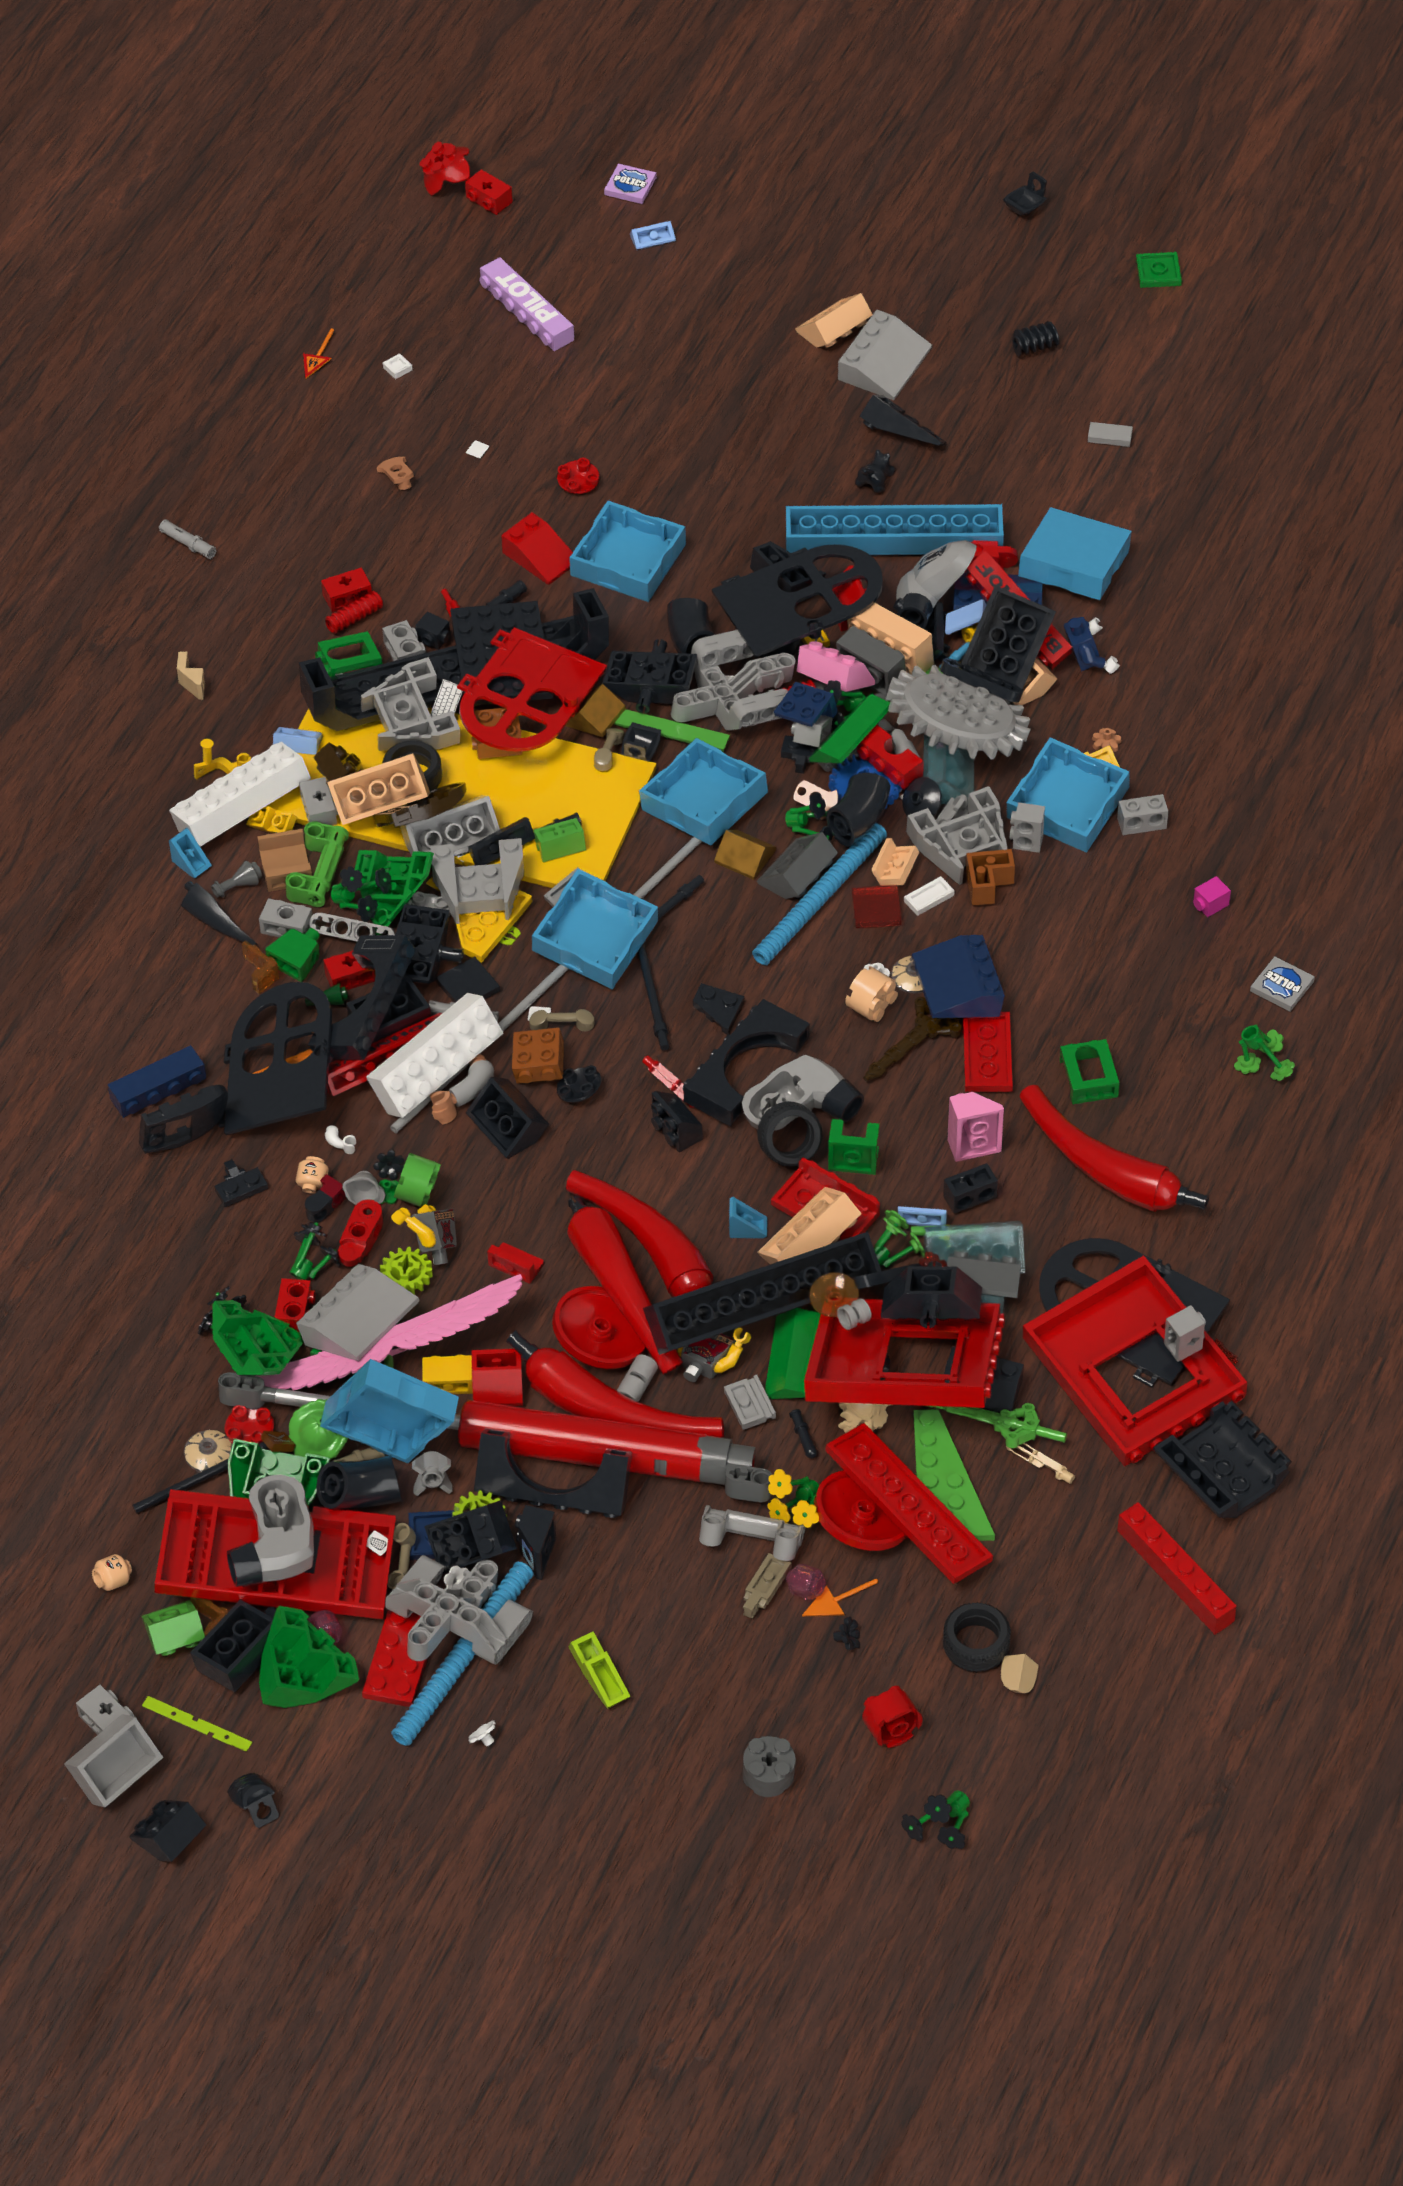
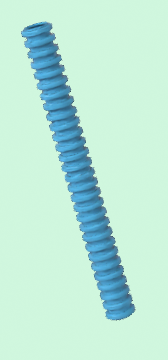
(818, 895)
(458, 1659)

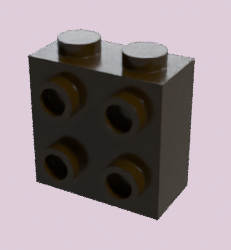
(336, 762)

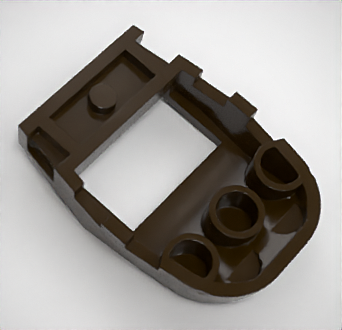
(426, 808)

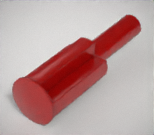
(449, 602)

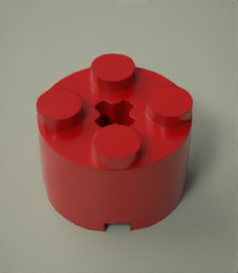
(891, 1717)

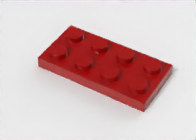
(987, 1053)
(392, 1674)

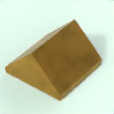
(597, 712)
(743, 853)

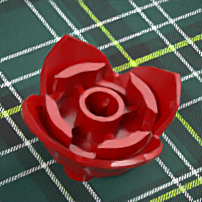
(444, 163)

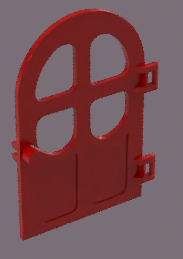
(540, 668)

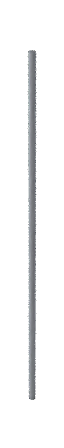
(556, 974)

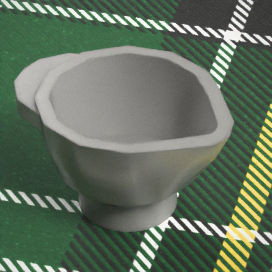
(363, 1187)

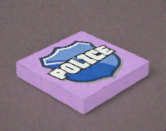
(630, 183)

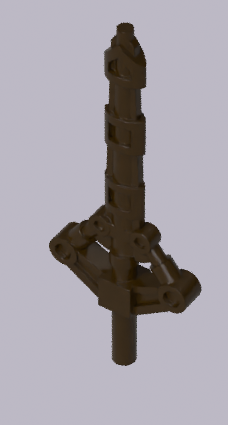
(924, 1027)

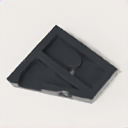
(718, 1005)

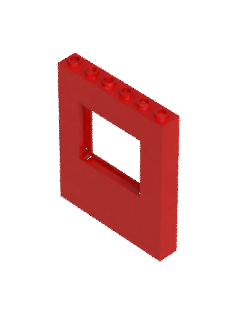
(1104, 1323)
(850, 1363)

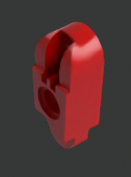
(1003, 555)
(352, 1247)

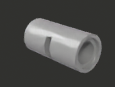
(638, 1377)

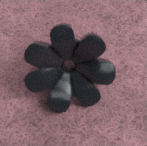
(389, 1164)
(848, 1633)

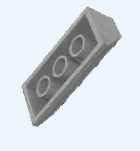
(458, 826)

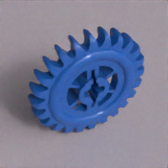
(840, 777)

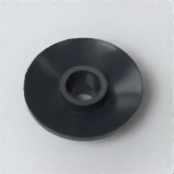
(928, 793)

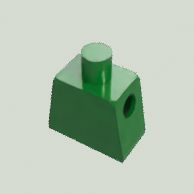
(295, 952)

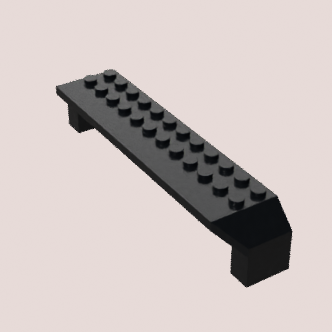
(337, 699)

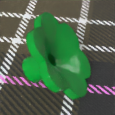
(389, 1188)

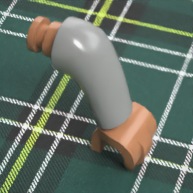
(463, 1092)

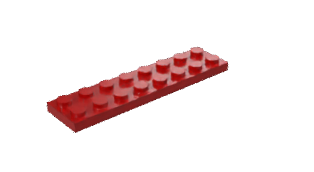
(909, 1503)

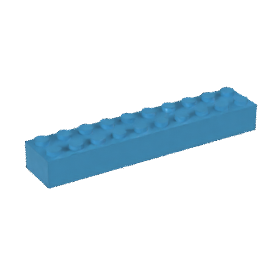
(892, 527)

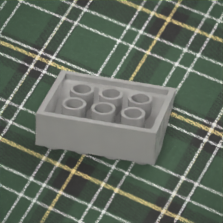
(883, 356)
(356, 1313)

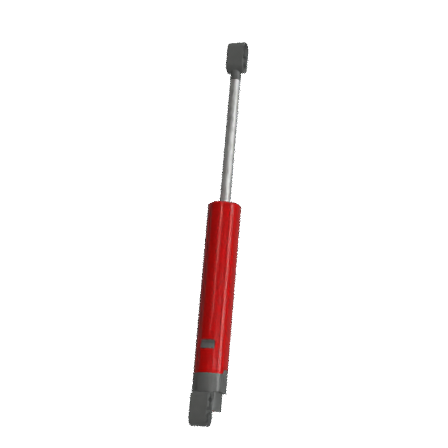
(569, 1439)

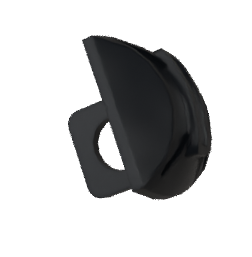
(1026, 198)
(641, 742)
(250, 1791)

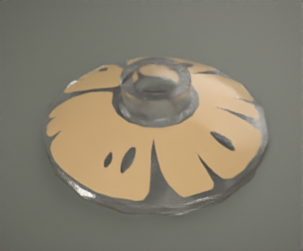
(906, 976)
(201, 1458)

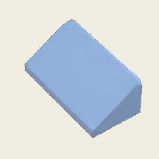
(652, 235)
(964, 617)
(298, 740)
(923, 1216)

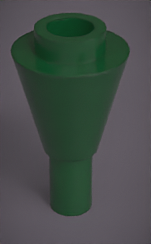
(335, 994)

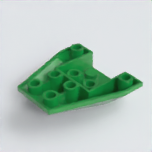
(251, 1463)

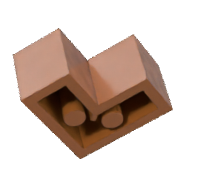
(986, 871)

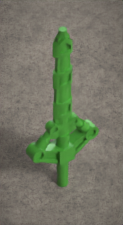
(1007, 1420)

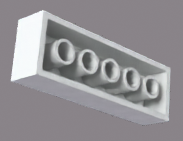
(240, 793)
(434, 1055)

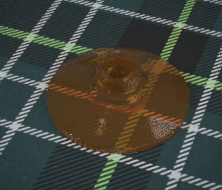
(832, 1286)

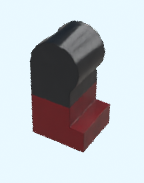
(325, 1200)

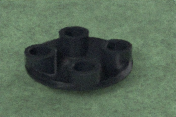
(578, 1084)

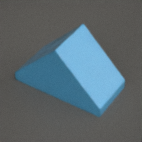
(188, 854)
(746, 1221)

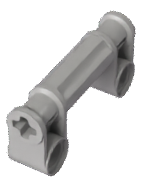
(718, 1522)

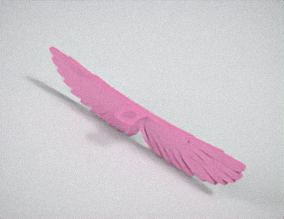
(415, 1332)

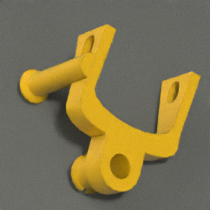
(219, 763)

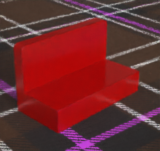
(514, 1261)

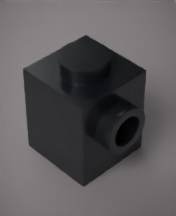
(433, 630)

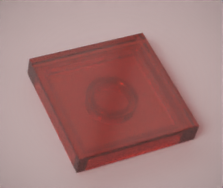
(876, 906)

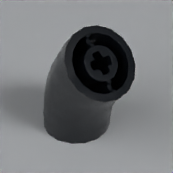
(688, 623)
(858, 808)
(358, 1484)

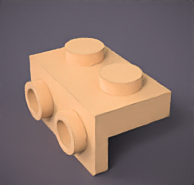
(894, 863)

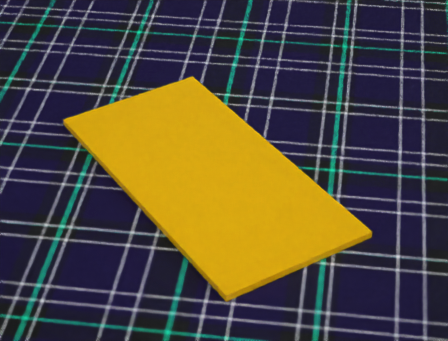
(534, 785)

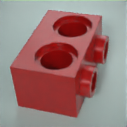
(290, 1305)

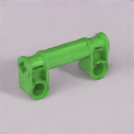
(322, 839)

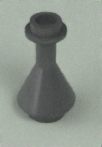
(246, 875)

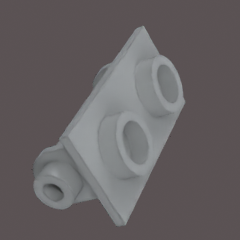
(954, 809)

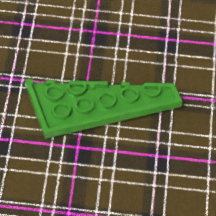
(945, 1475)

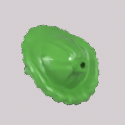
(309, 1436)

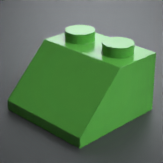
(174, 1628)

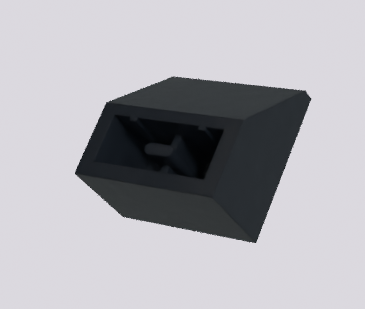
(675, 1121)
(168, 1829)

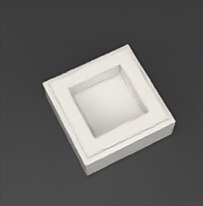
(397, 366)

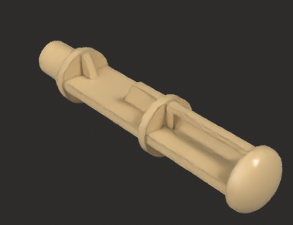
(1039, 1460)

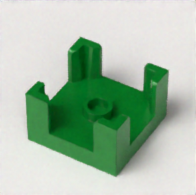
(851, 1152)

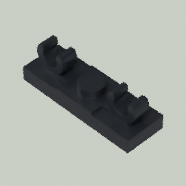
(936, 626)
(488, 848)

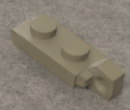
(765, 1584)

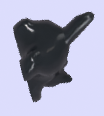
(875, 472)

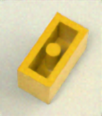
(449, 1373)

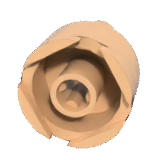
(871, 993)

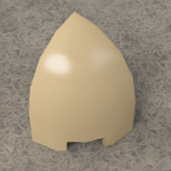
(1019, 1673)

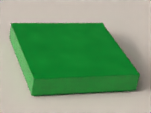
(1158, 269)

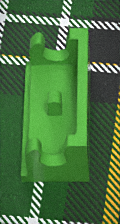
(560, 839)

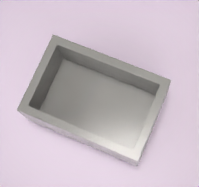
(113, 1760)

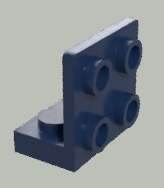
(806, 704)

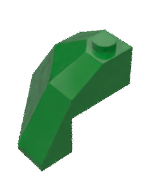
(302, 1662)

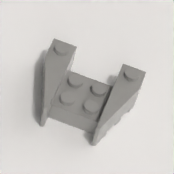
(405, 712)
(951, 840)
(479, 886)

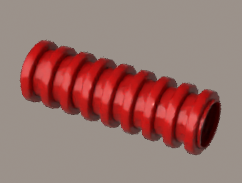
(354, 612)

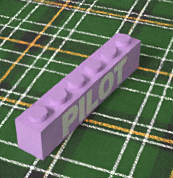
(527, 304)

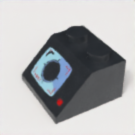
(536, 1537)

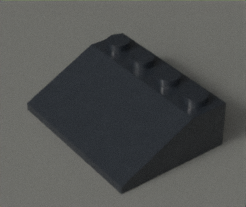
(1009, 636)

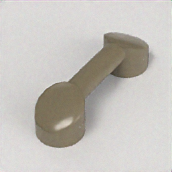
(603, 756)
(582, 1017)
(406, 1538)

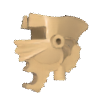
(858, 1413)

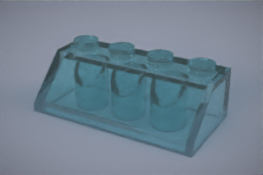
(949, 771)
(991, 1238)

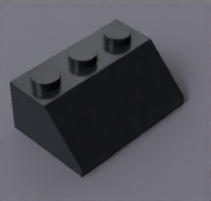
(506, 1117)
(1006, 1385)

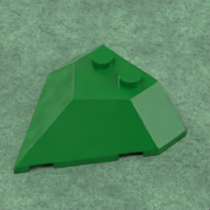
(406, 878)
(253, 1340)

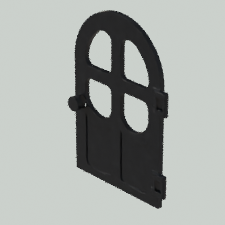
(768, 614)
(283, 1088)
(1149, 1354)

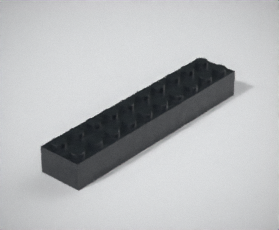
(755, 1293)

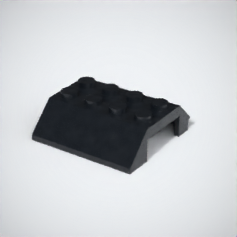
(1226, 1461)

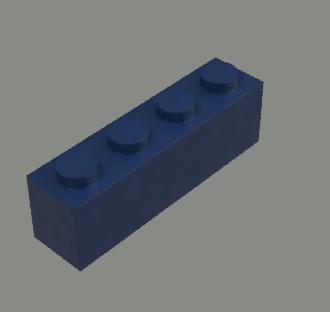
(157, 1081)

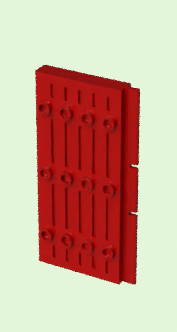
(205, 1526)

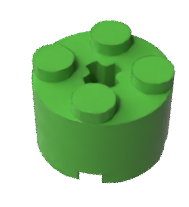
(417, 1180)

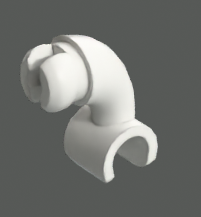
(333, 1139)

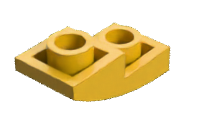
(271, 820)

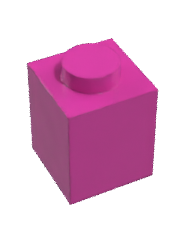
(1211, 896)

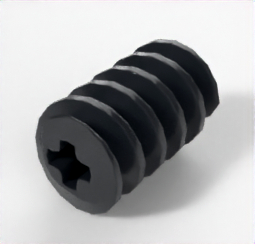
(1034, 336)

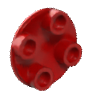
(578, 476)
(248, 1424)

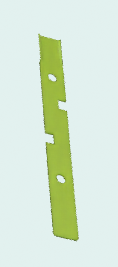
(201, 1725)

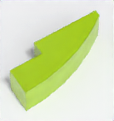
(599, 1670)

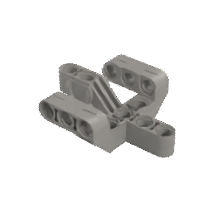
(733, 699)
(456, 1610)

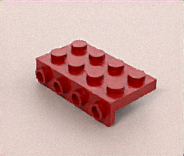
(810, 1180)

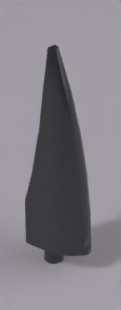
(207, 909)

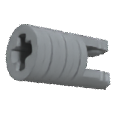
(901, 742)

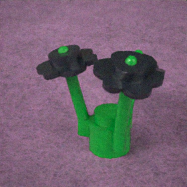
(302, 1267)

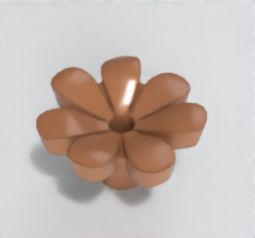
(1105, 738)

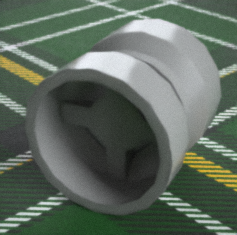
(855, 1313)

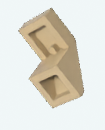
(190, 678)

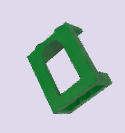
(369, 658)
(1093, 1089)

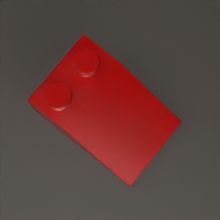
(537, 548)

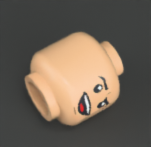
(310, 1173)
(111, 1572)

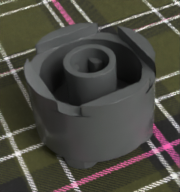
(768, 1766)

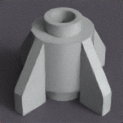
(431, 1472)

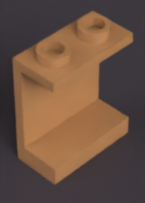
(282, 855)

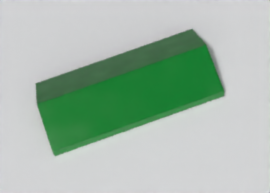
(851, 730)
(791, 1353)

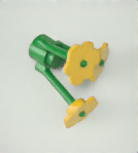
(805, 1511)

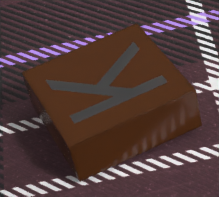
(277, 1441)

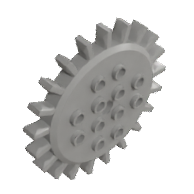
(957, 713)

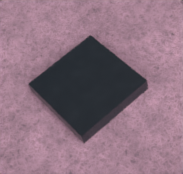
(468, 978)

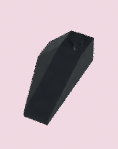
(888, 416)

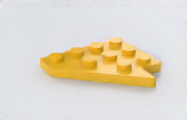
(484, 930)

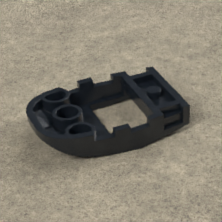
(206, 1112)

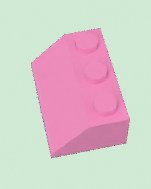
(829, 664)
(974, 1126)

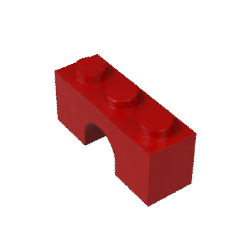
(900, 767)

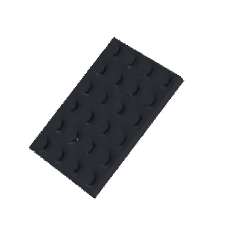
(476, 628)

